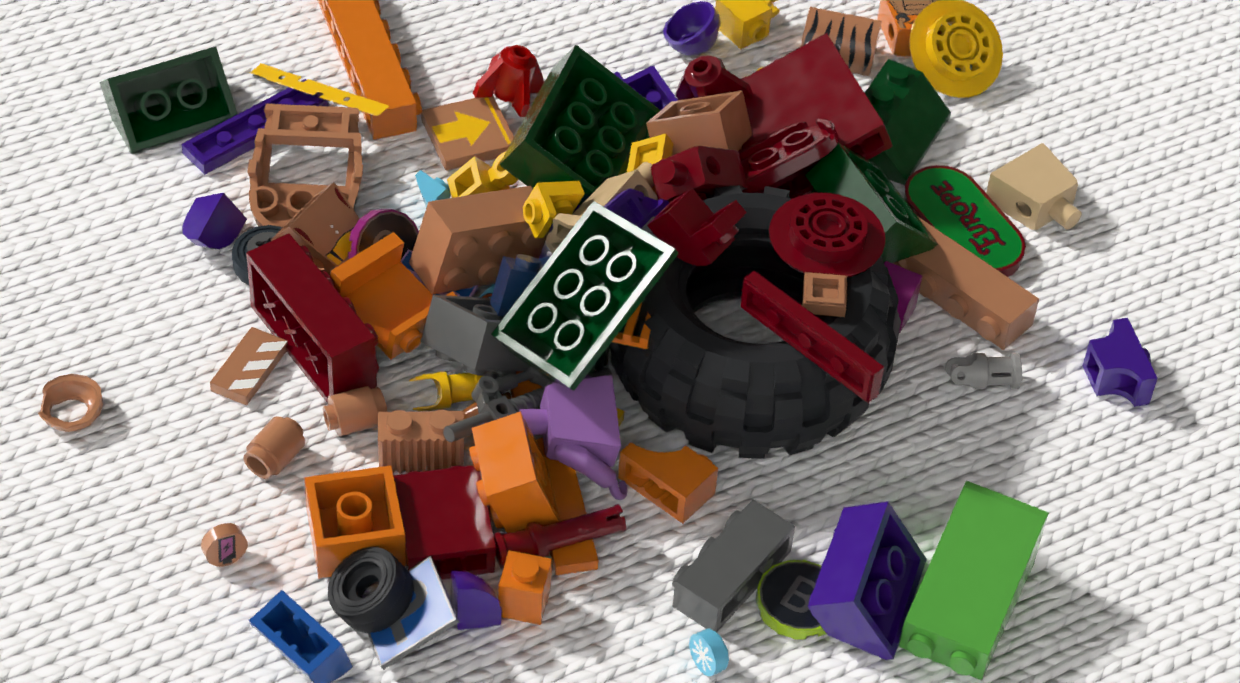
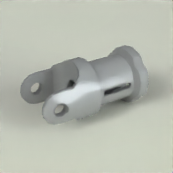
(983, 371)

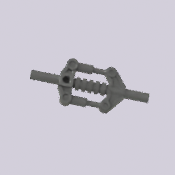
(495, 406)

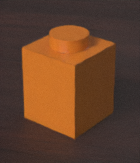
(525, 587)

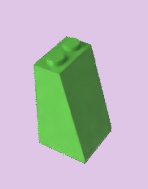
(974, 580)

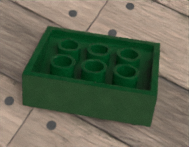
(579, 126)
(583, 295)

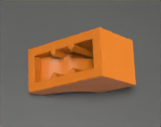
(672, 480)

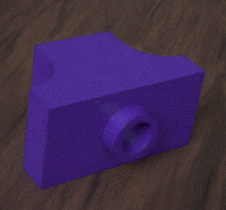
(1120, 365)

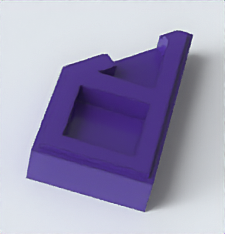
(636, 207)

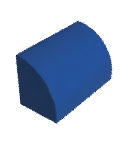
(301, 639)

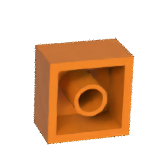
(513, 474)
(351, 514)

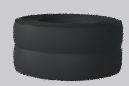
(384, 604)

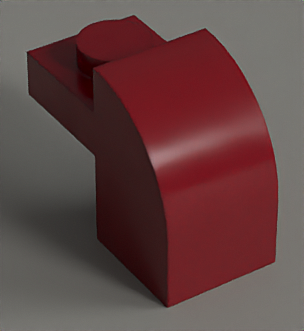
(695, 230)

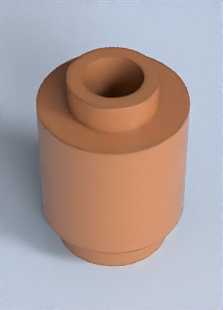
(354, 410)
(274, 447)

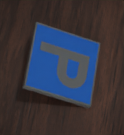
(425, 618)

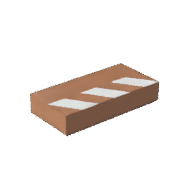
(248, 366)

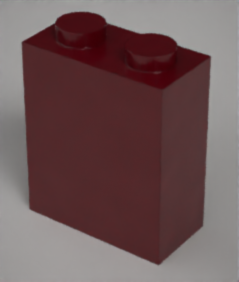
(446, 520)

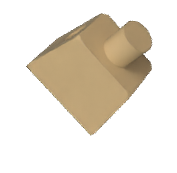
(1036, 190)

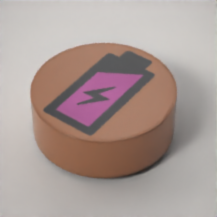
(224, 544)

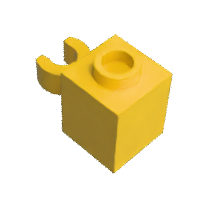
(745, 20)
(479, 177)

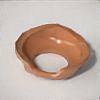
(71, 388)

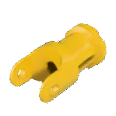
(449, 388)

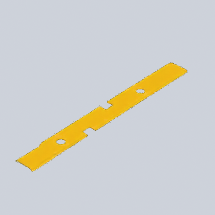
(312, 87)

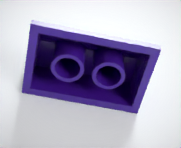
(868, 579)

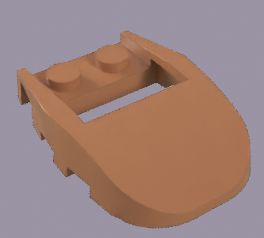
(301, 126)

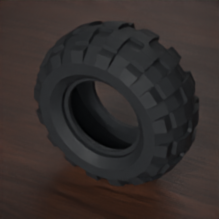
(742, 390)

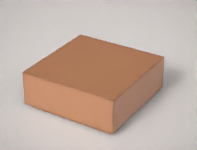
(825, 294)

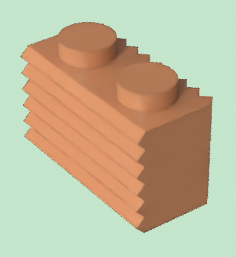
(417, 440)

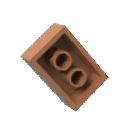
(469, 235)

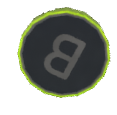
(785, 597)

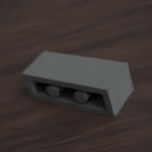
(732, 565)

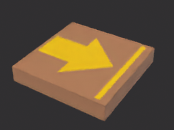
(467, 131)

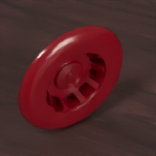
(816, 233)

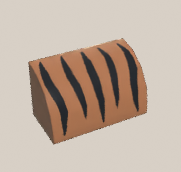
(851, 34)

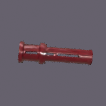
(541, 539)

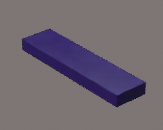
(238, 133)

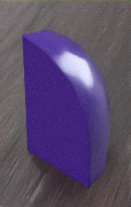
(213, 221)
(474, 601)

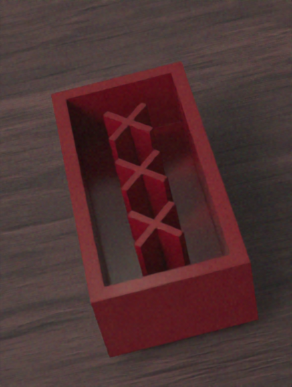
(309, 313)

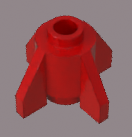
(511, 78)

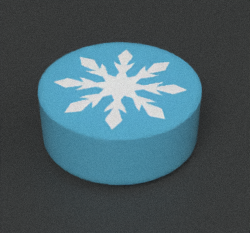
(709, 652)

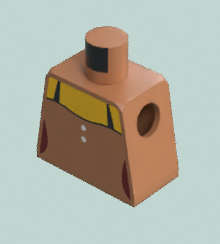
(324, 228)

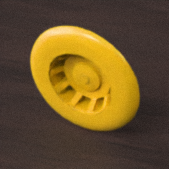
(966, 42)

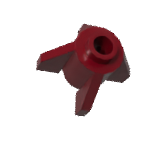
(709, 77)

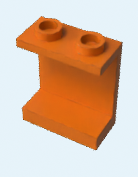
(386, 295)

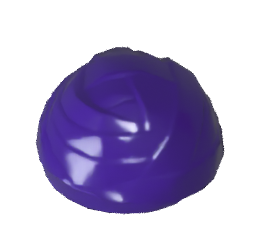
(693, 28)

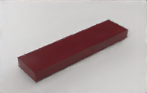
(811, 337)

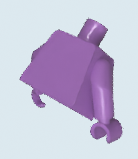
(581, 429)

